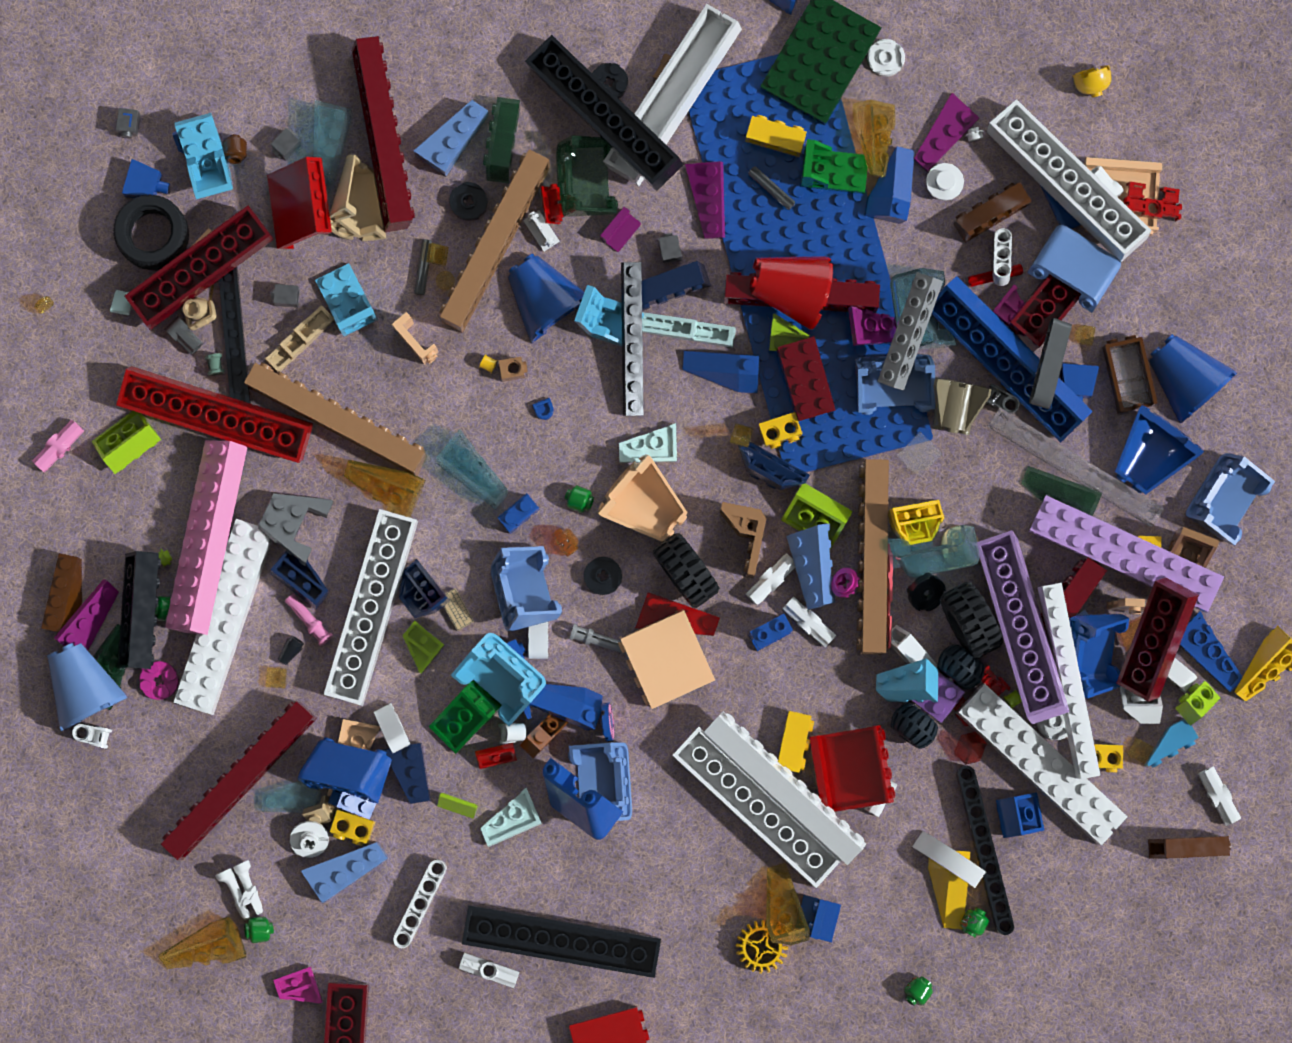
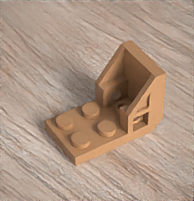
(739, 518)
(1193, 546)

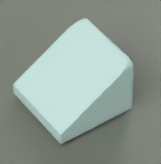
(120, 304)

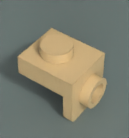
(320, 813)

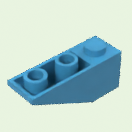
(1175, 737)

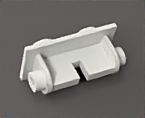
(540, 230)

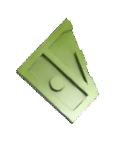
(784, 333)
(422, 645)

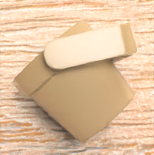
(200, 311)

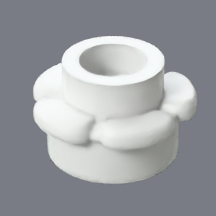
(974, 134)

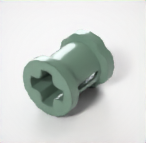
(214, 364)

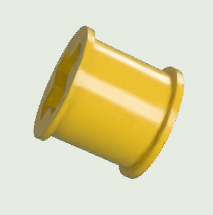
(488, 363)

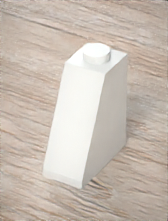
(907, 646)

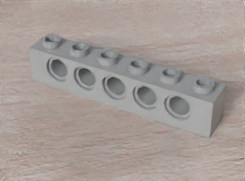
(910, 331)

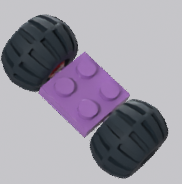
(959, 668)

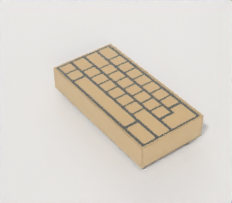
(457, 610)

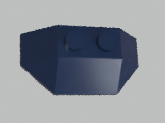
(771, 468)
(420, 591)

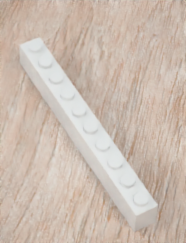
(1065, 659)
(785, 787)

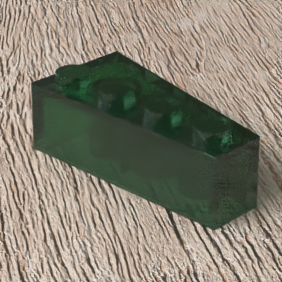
(502, 139)

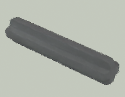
(771, 188)
(423, 267)

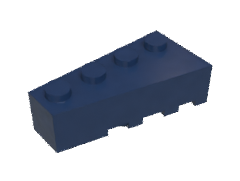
(674, 284)

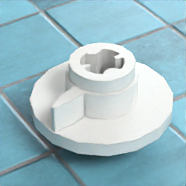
(945, 181)
(309, 839)

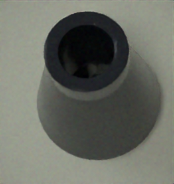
(290, 650)

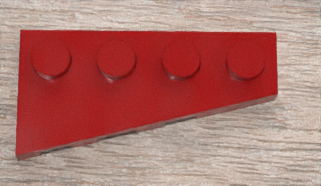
(658, 608)

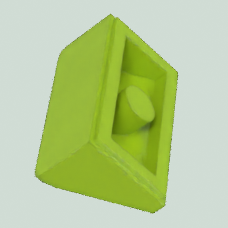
(457, 805)

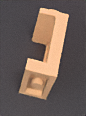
(401, 326)

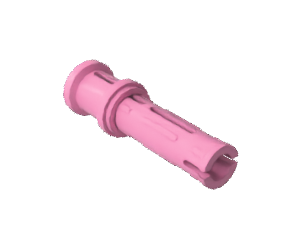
(314, 626)

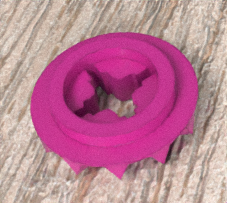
(840, 579)

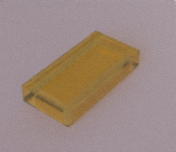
(741, 435)

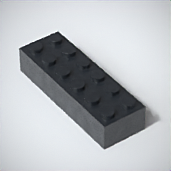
(138, 610)

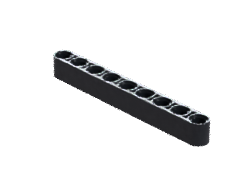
(991, 858)

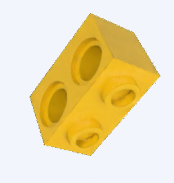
(778, 426)
(1102, 753)
(353, 823)

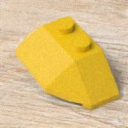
(916, 522)

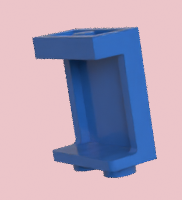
(770, 632)

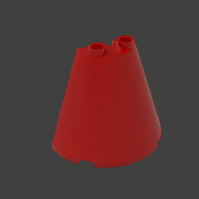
(794, 285)

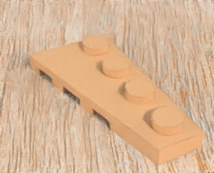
(356, 735)

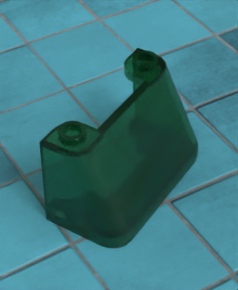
(584, 177)

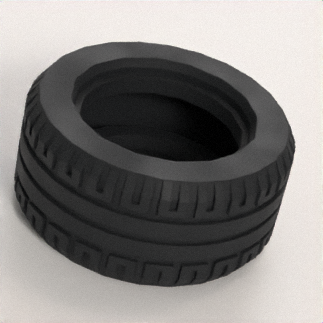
(132, 212)

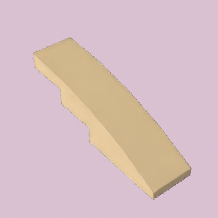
(300, 339)

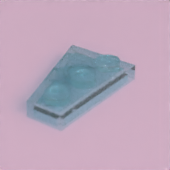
(290, 798)

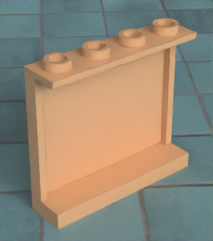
(1134, 171)
(666, 659)

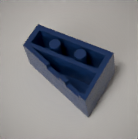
(300, 579)
(411, 772)

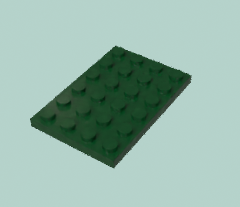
(820, 58)

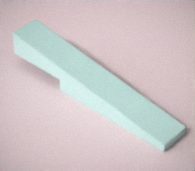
(688, 329)

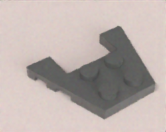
(285, 517)

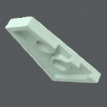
(659, 445)
(512, 820)

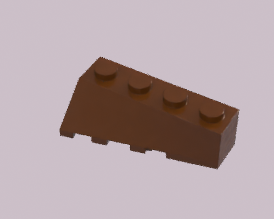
(992, 212)
(64, 594)

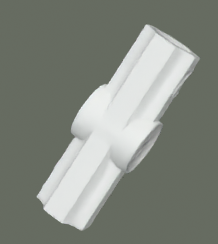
(771, 579)
(809, 622)
(1219, 795)
(476, 966)

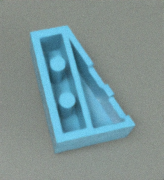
(909, 682)

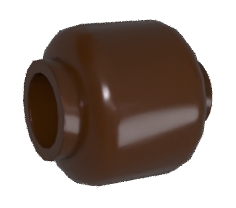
(234, 149)

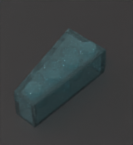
(330, 136)
(471, 470)

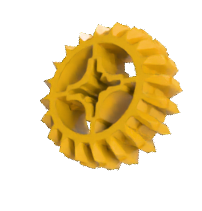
(745, 940)

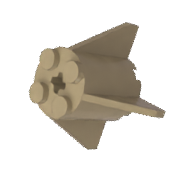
(957, 405)

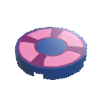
(607, 721)

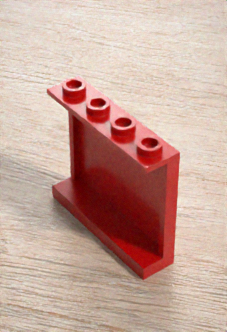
(299, 202)
(852, 768)
(611, 1028)

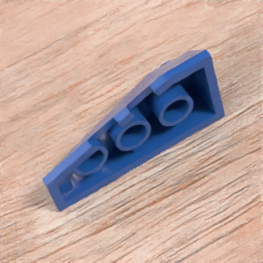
(892, 193)
(730, 370)

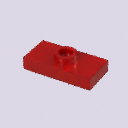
(496, 755)

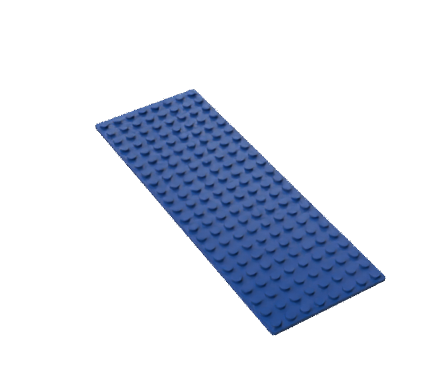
(817, 225)

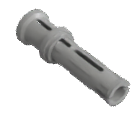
(588, 636)

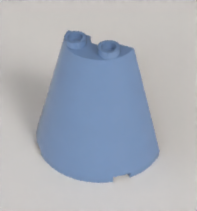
(80, 685)

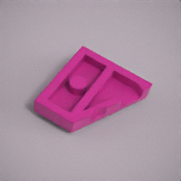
(1008, 305)
(299, 987)

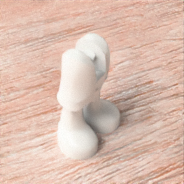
(250, 894)

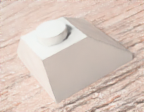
(1140, 709)

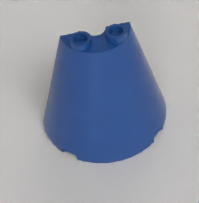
(542, 295)
(1188, 375)
(1154, 452)

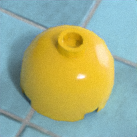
(1093, 80)

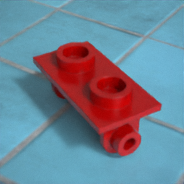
(552, 210)

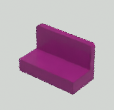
(620, 230)

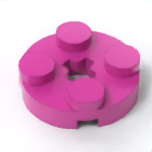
(164, 690)

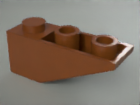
(542, 735)

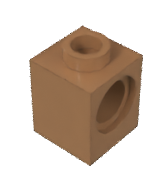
(506, 363)

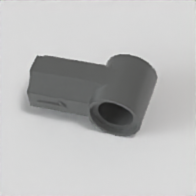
(180, 332)

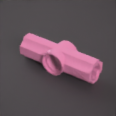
(58, 445)

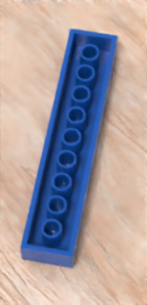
(1005, 356)

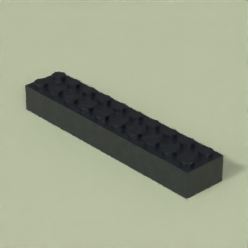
(604, 113)
(561, 941)

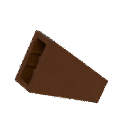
(1189, 847)

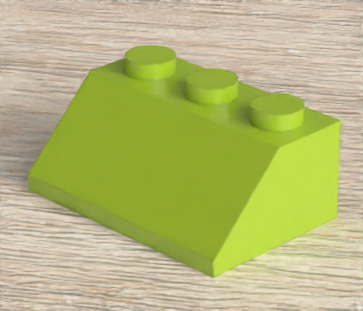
(125, 441)
(813, 509)

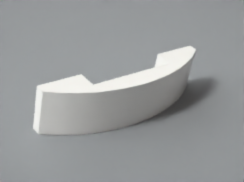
(949, 859)

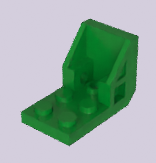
(833, 169)
(465, 716)

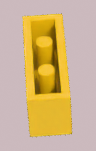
(776, 135)
(795, 741)

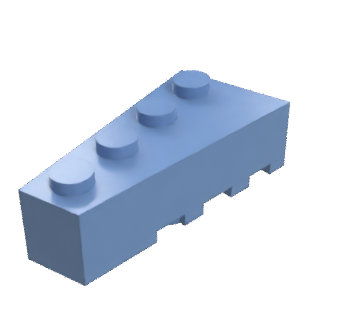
(452, 138)
(813, 564)
(340, 872)

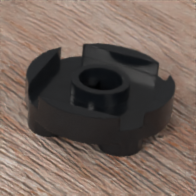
(615, 72)
(472, 211)
(596, 567)
(920, 586)

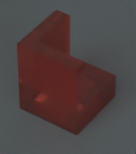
(970, 748)

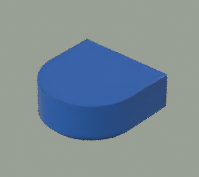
(543, 409)

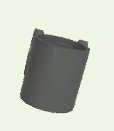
(1001, 398)

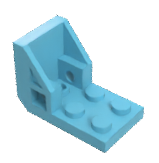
(204, 156)
(346, 300)
(600, 317)

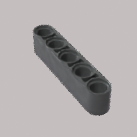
(1050, 363)

